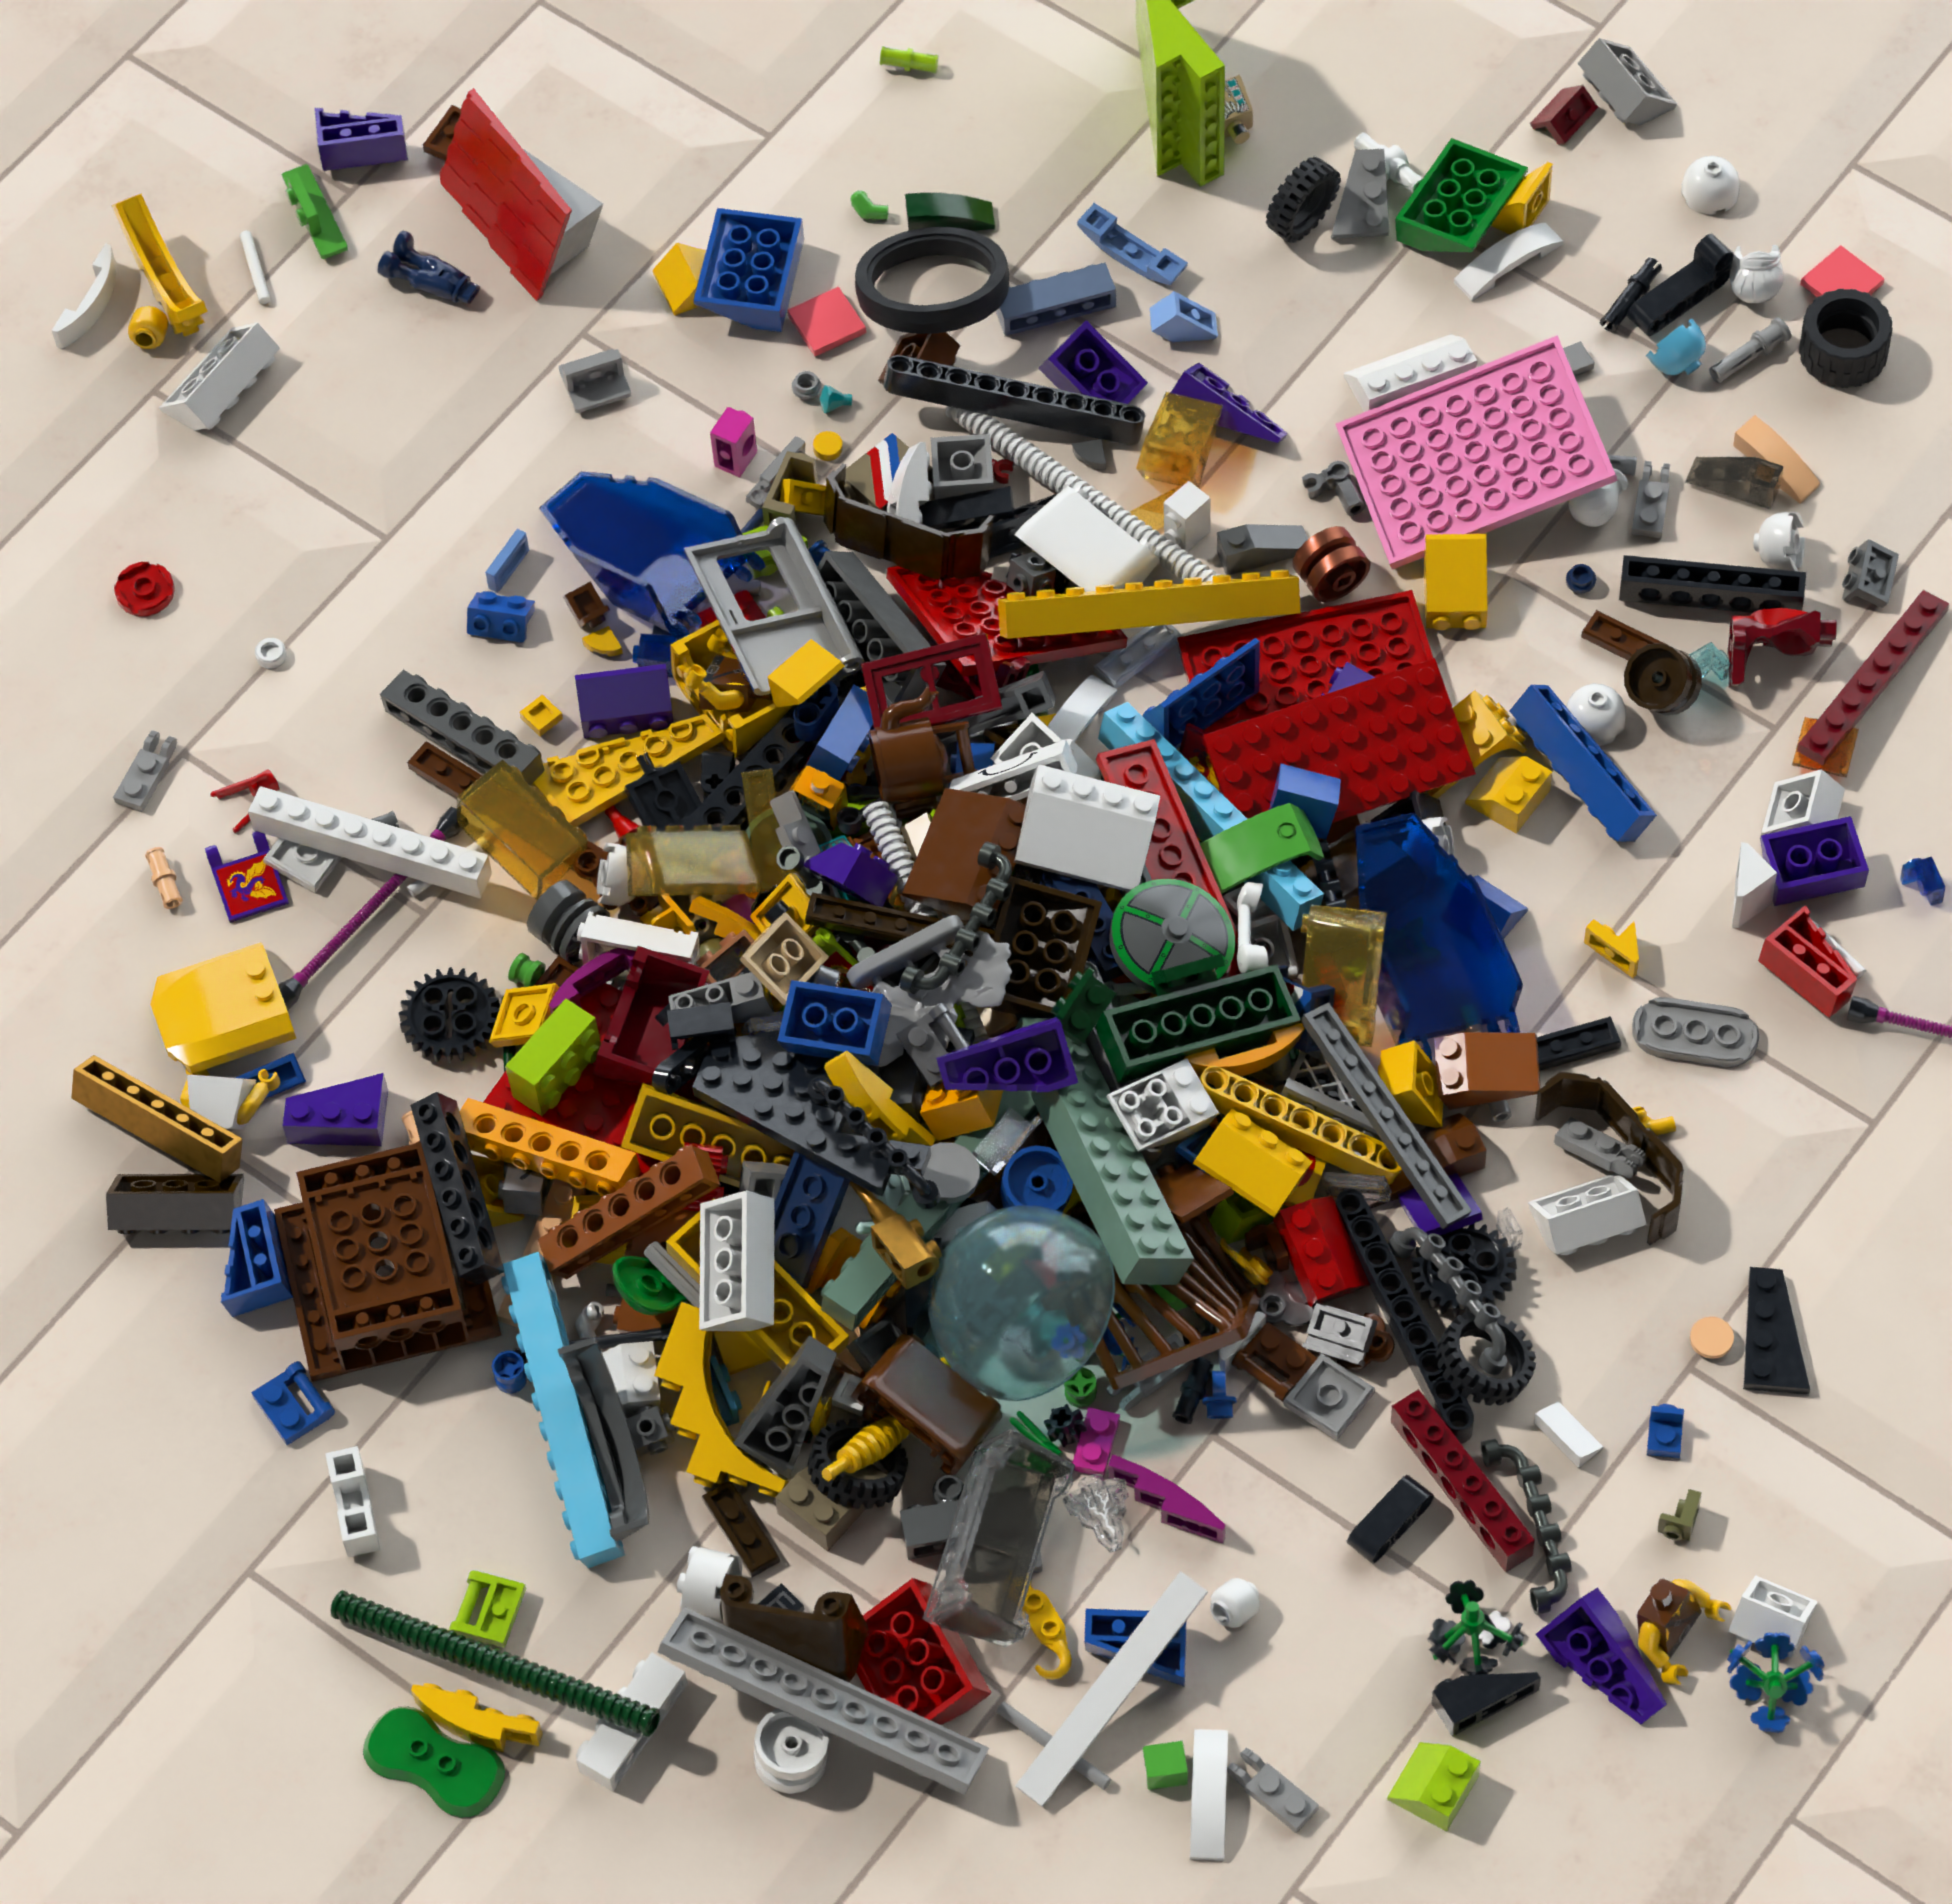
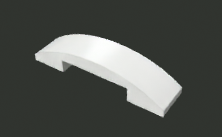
(1504, 256)
(75, 324)
(1082, 708)
(1209, 1795)

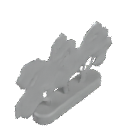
(979, 984)

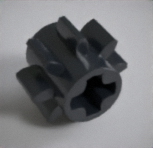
(1065, 1425)

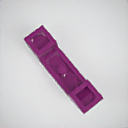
(592, 976)

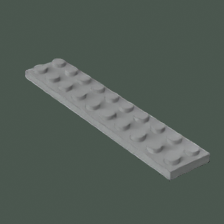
(823, 1700)

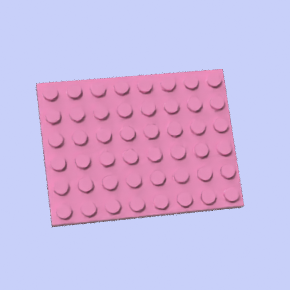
(1476, 450)

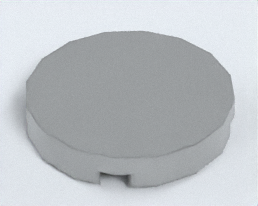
(953, 1171)

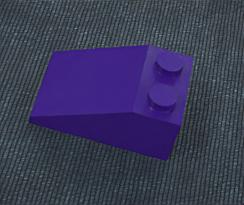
(1092, 367)

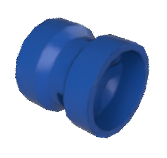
(508, 1364)

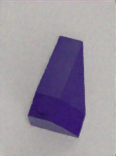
(1205, 385)
(1016, 1061)

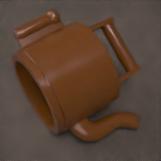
(912, 758)

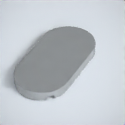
(1695, 1032)

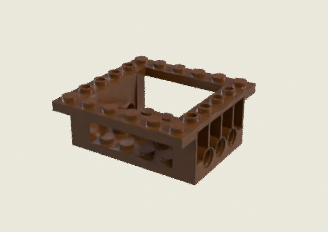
(371, 1315)

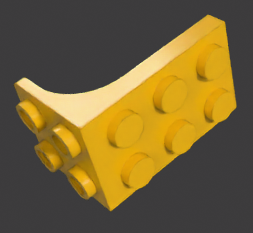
(1484, 731)

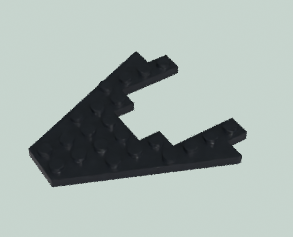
(769, 1092)

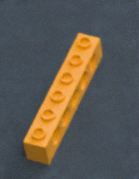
(547, 1149)

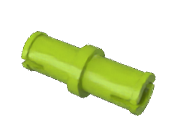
(909, 59)

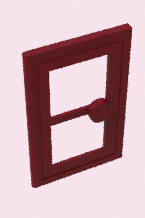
(926, 657)

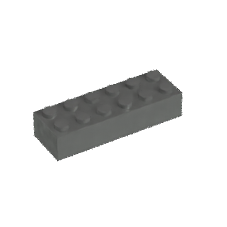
(874, 621)

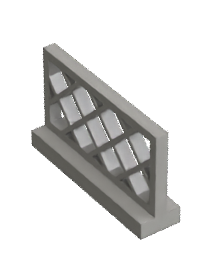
(1314, 1096)

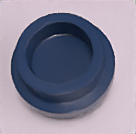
(1581, 578)

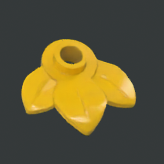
(1255, 1268)

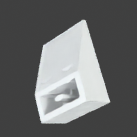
(1163, 1106)

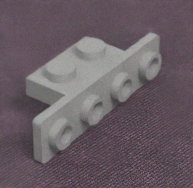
(796, 831)

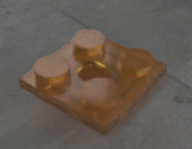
(1839, 761)

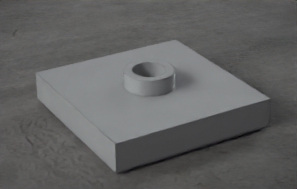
(1329, 1396)

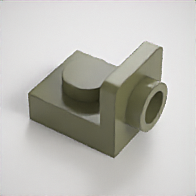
(1683, 1522)

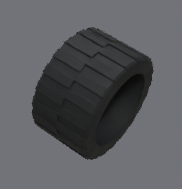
(1845, 310)

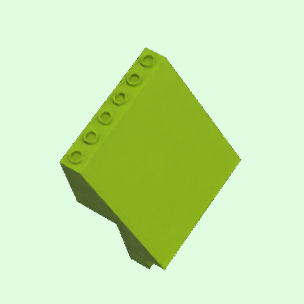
(1182, 91)

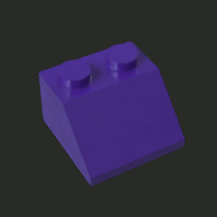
(854, 872)

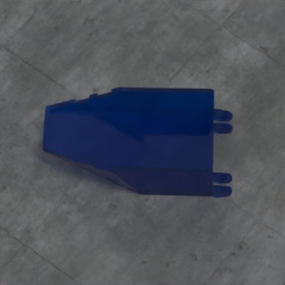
(634, 543)
(1440, 943)

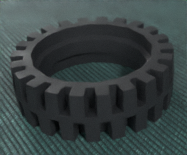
(1303, 199)
(1475, 1382)
(848, 1487)

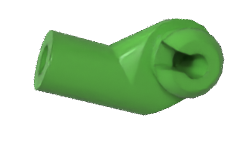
(865, 207)

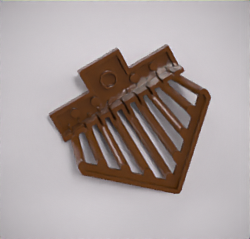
(1205, 1292)

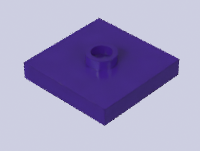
(1423, 1218)

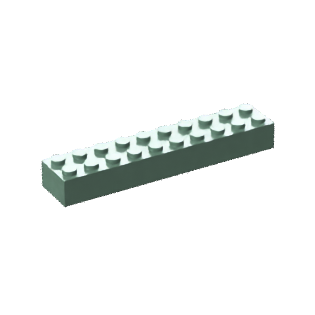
(1112, 1176)

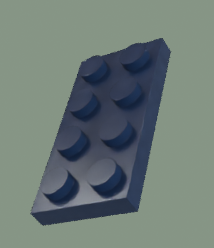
(805, 1215)

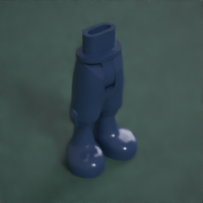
(433, 274)

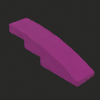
(1176, 1505)

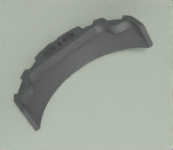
(609, 1436)

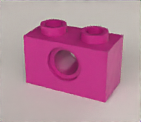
(733, 441)

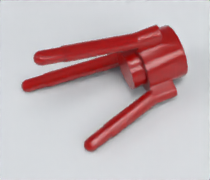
(264, 779)

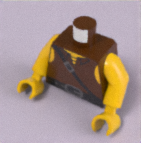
(724, 682)
(1668, 1618)

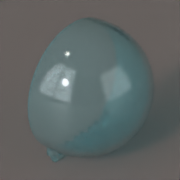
(1021, 1300)

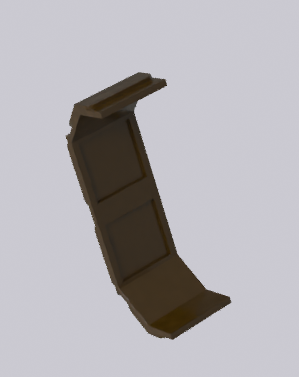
(902, 540)
(1597, 1094)

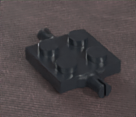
(662, 795)

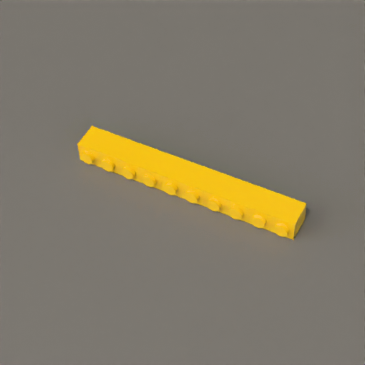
(1150, 605)

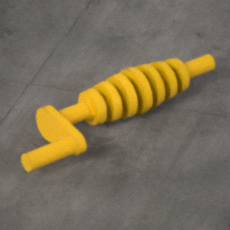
(868, 1446)

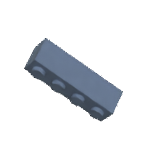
(1057, 299)

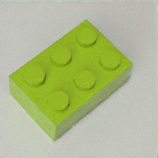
(554, 1057)

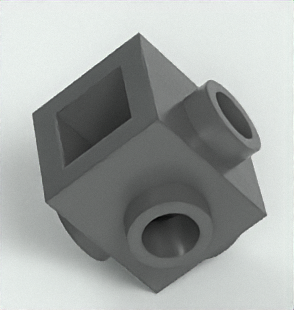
(1030, 574)
(651, 1430)

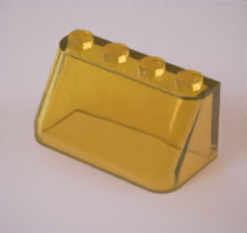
(519, 828)
(691, 862)

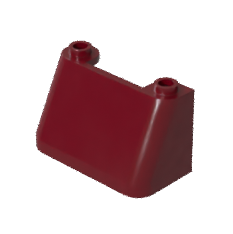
(635, 1038)

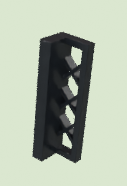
(1004, 529)

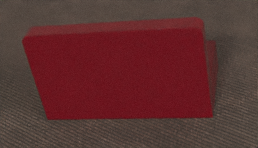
(1566, 113)

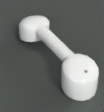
(1249, 956)

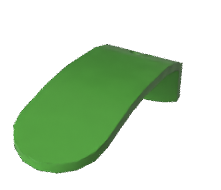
(1260, 845)

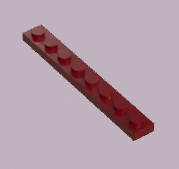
(1872, 677)

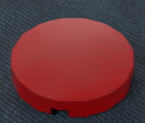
(144, 589)

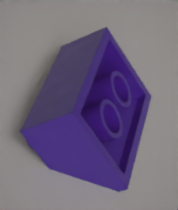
(624, 701)
(1815, 860)

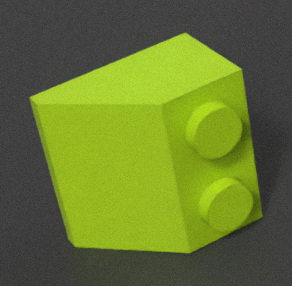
(1435, 1783)

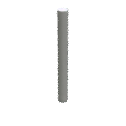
(1043, 1738)

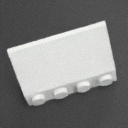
(1086, 828)

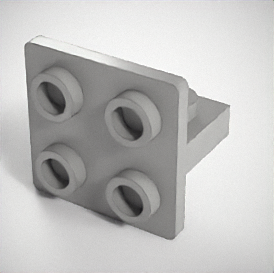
(595, 380)

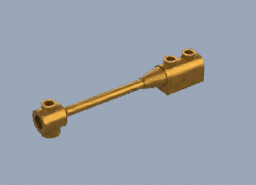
(900, 1241)

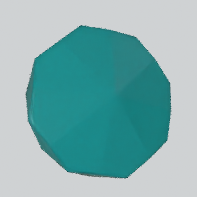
(833, 399)

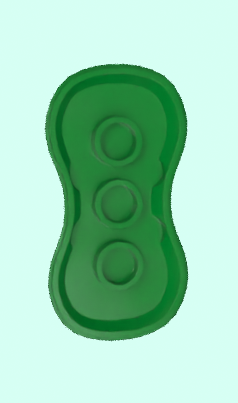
(645, 1286)
(453, 1773)

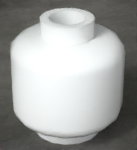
(1234, 1603)

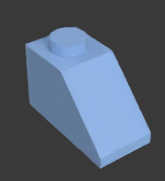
(1182, 319)

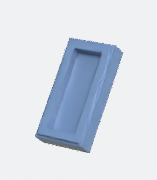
(507, 560)

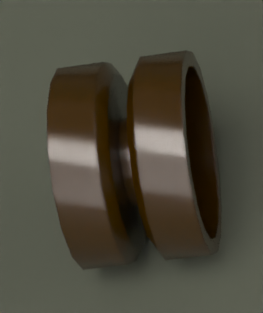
(1662, 679)

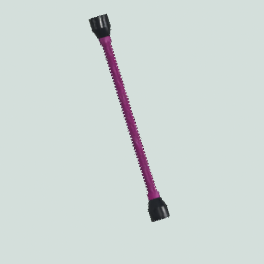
(291, 989)
(1865, 1011)

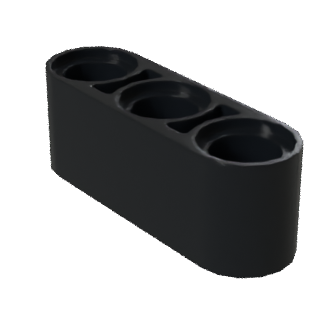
(1390, 1519)

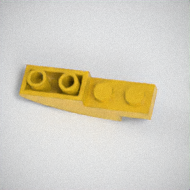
(873, 1095)
(462, 1716)

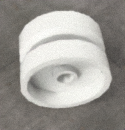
(789, 1752)

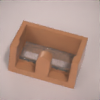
(726, 961)

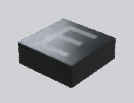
(782, 1598)

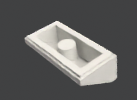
(1567, 1434)

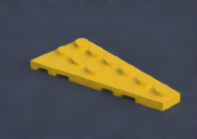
(597, 774)

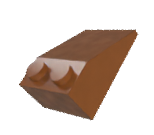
(1486, 1067)

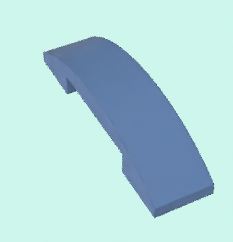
(1128, 249)

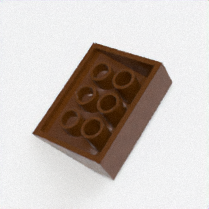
(947, 864)

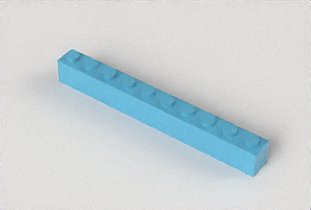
(1210, 812)
(563, 1417)

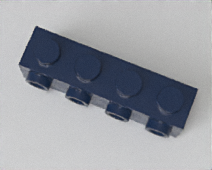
(1100, 951)

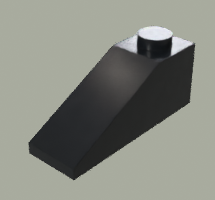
(1477, 1697)

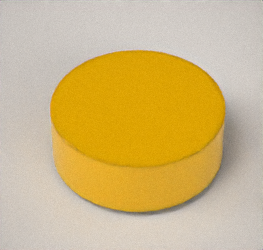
(827, 446)

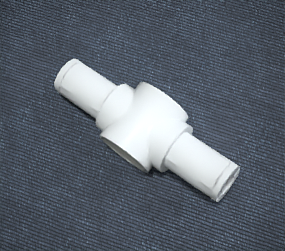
(1396, 162)

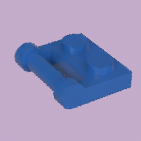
(285, 1411)

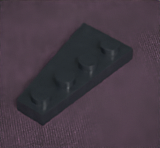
(1772, 1342)

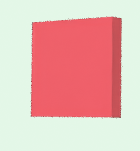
(1841, 271)
(826, 321)

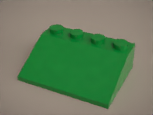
(1457, 199)

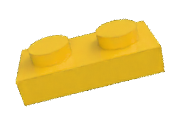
(805, 496)

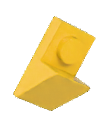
(1620, 950)

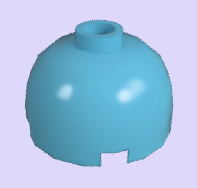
(1680, 350)

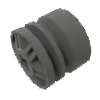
(558, 917)

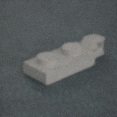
(758, 494)

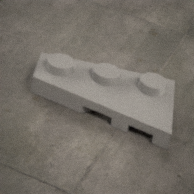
(1364, 199)

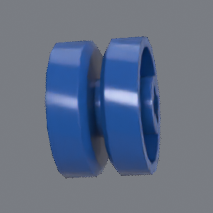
(1032, 1167)

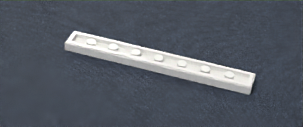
(1111, 1689)

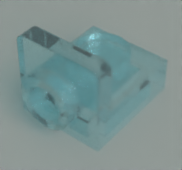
(1712, 659)

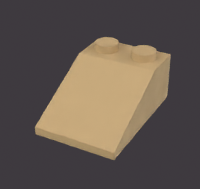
(783, 955)

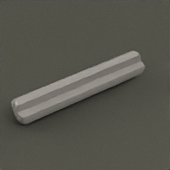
(673, 1272)

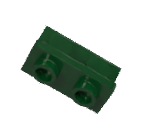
(1187, 975)
(1082, 1006)

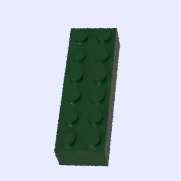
(1216, 1015)

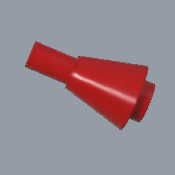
(621, 823)

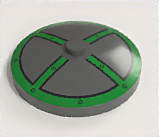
(1168, 926)

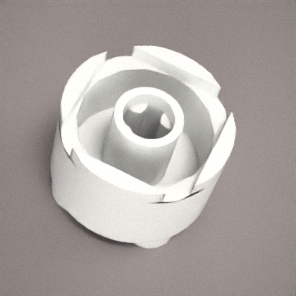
(704, 1579)

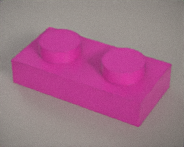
(1097, 1442)

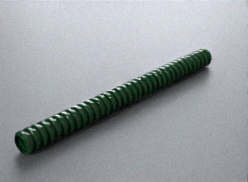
(495, 1663)

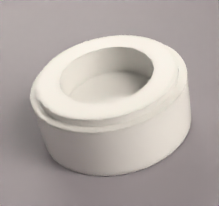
(270, 653)

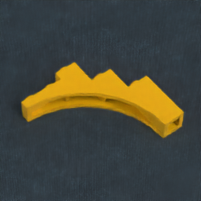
(152, 255)
(687, 1364)

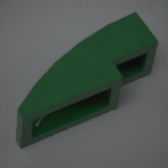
(948, 210)

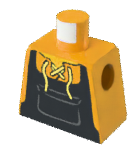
(820, 795)

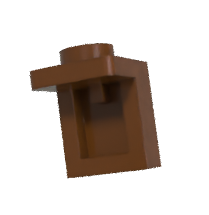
(586, 606)

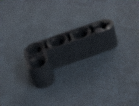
(1684, 288)

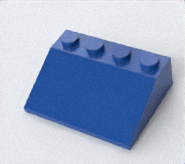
(750, 267)
(1208, 694)

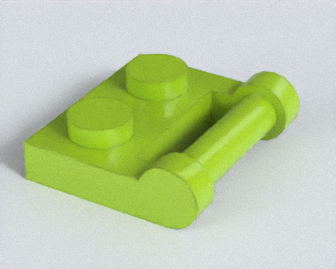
(497, 1610)

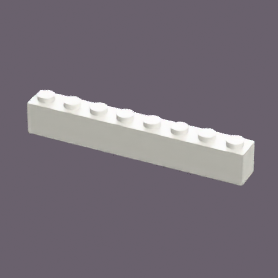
(370, 842)

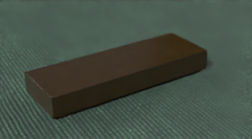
(741, 1528)

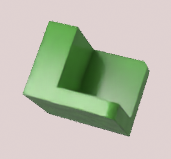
(1165, 1765)

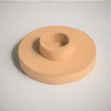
(1711, 1337)

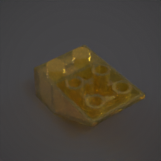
(1179, 440)

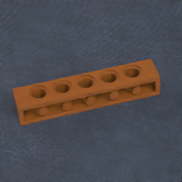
(567, 1257)

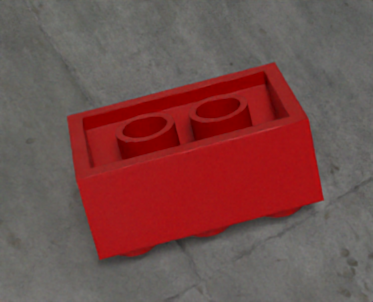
(1320, 1250)

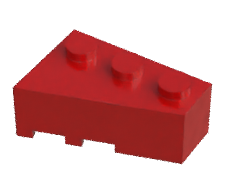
(1808, 963)

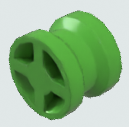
(526, 970)
(1082, 1379)

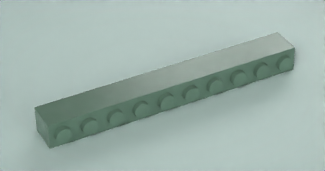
(867, 1276)

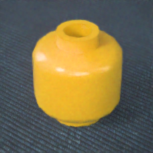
(148, 327)

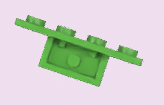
(314, 211)

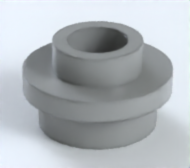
(805, 379)

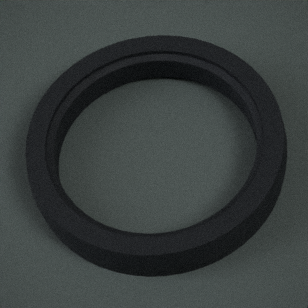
(936, 317)

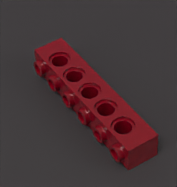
(1462, 1481)

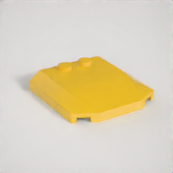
(221, 1009)

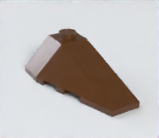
(1455, 1147)

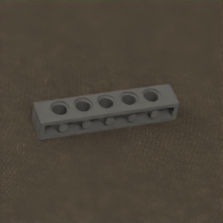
(458, 727)

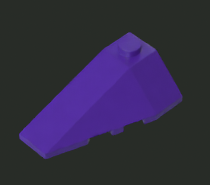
(1600, 1650)

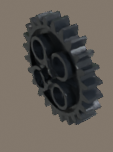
(420, 1016)
(1480, 1251)

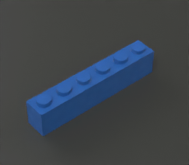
(1582, 763)

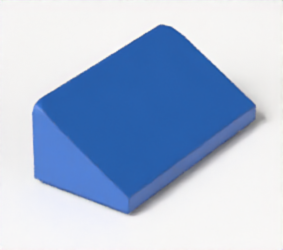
(287, 1070)

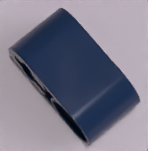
(820, 709)

